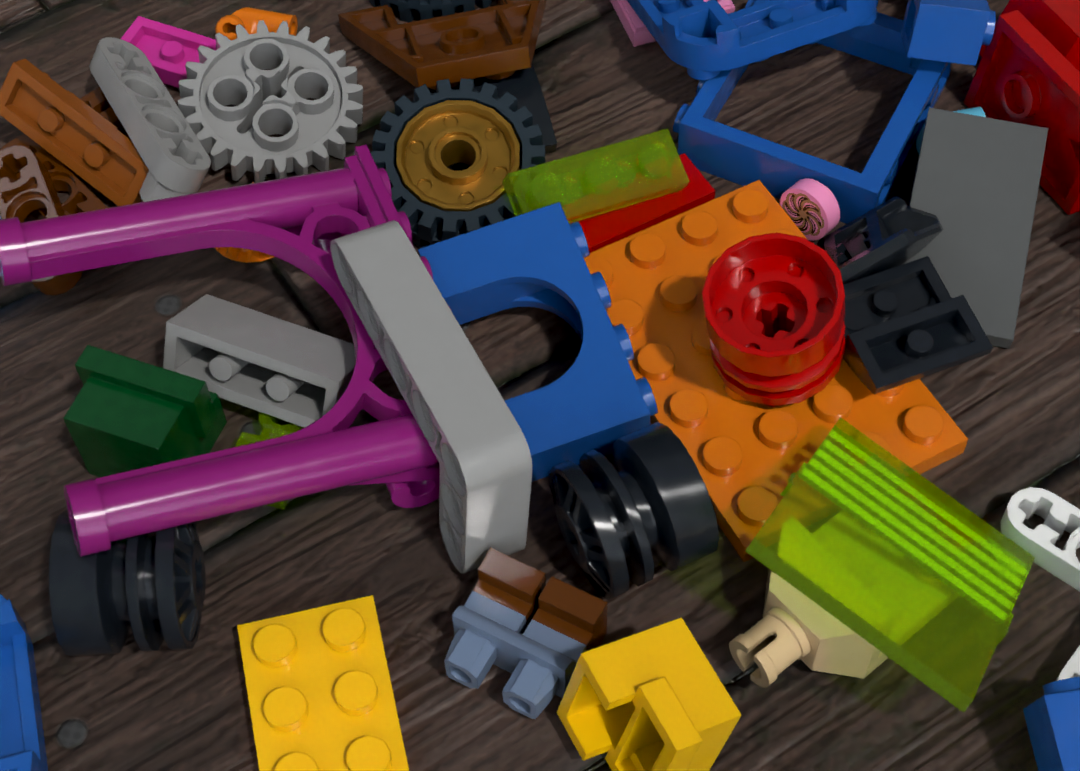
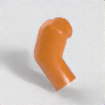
(249, 19)

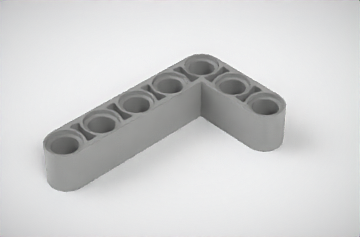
(447, 389)

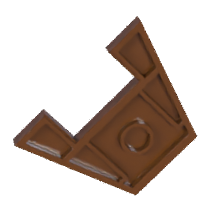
(453, 46)

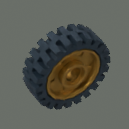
(447, 130)

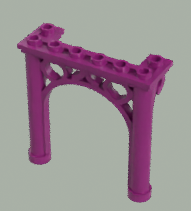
(295, 223)

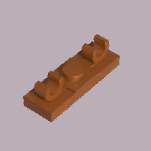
(72, 133)

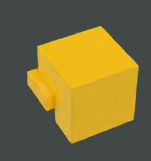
(649, 703)

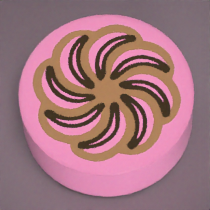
(811, 208)

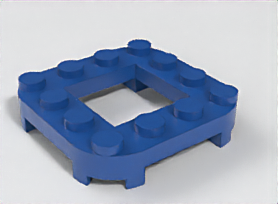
(712, 41)

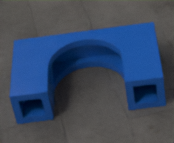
(542, 265)

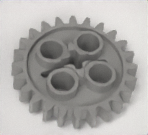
(272, 102)

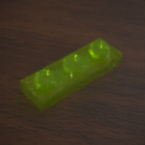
(600, 178)

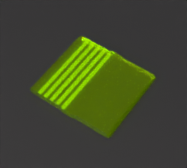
(895, 561)

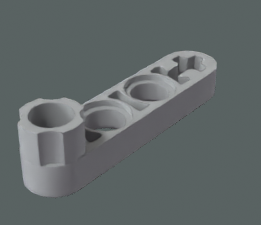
(151, 120)

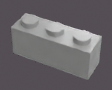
(259, 359)

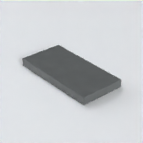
(984, 190)

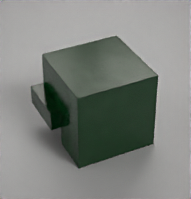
(139, 414)

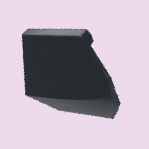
(881, 239)

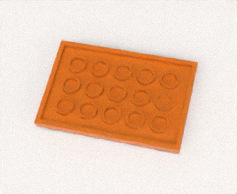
(739, 444)

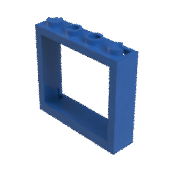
(749, 158)

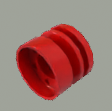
(775, 318)

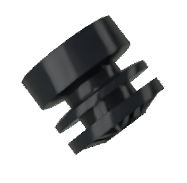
(633, 510)
(142, 581)

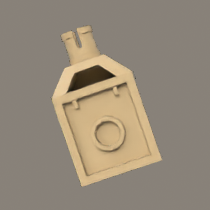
(799, 630)

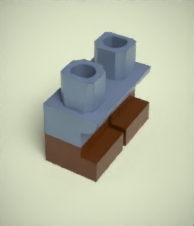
(524, 629)

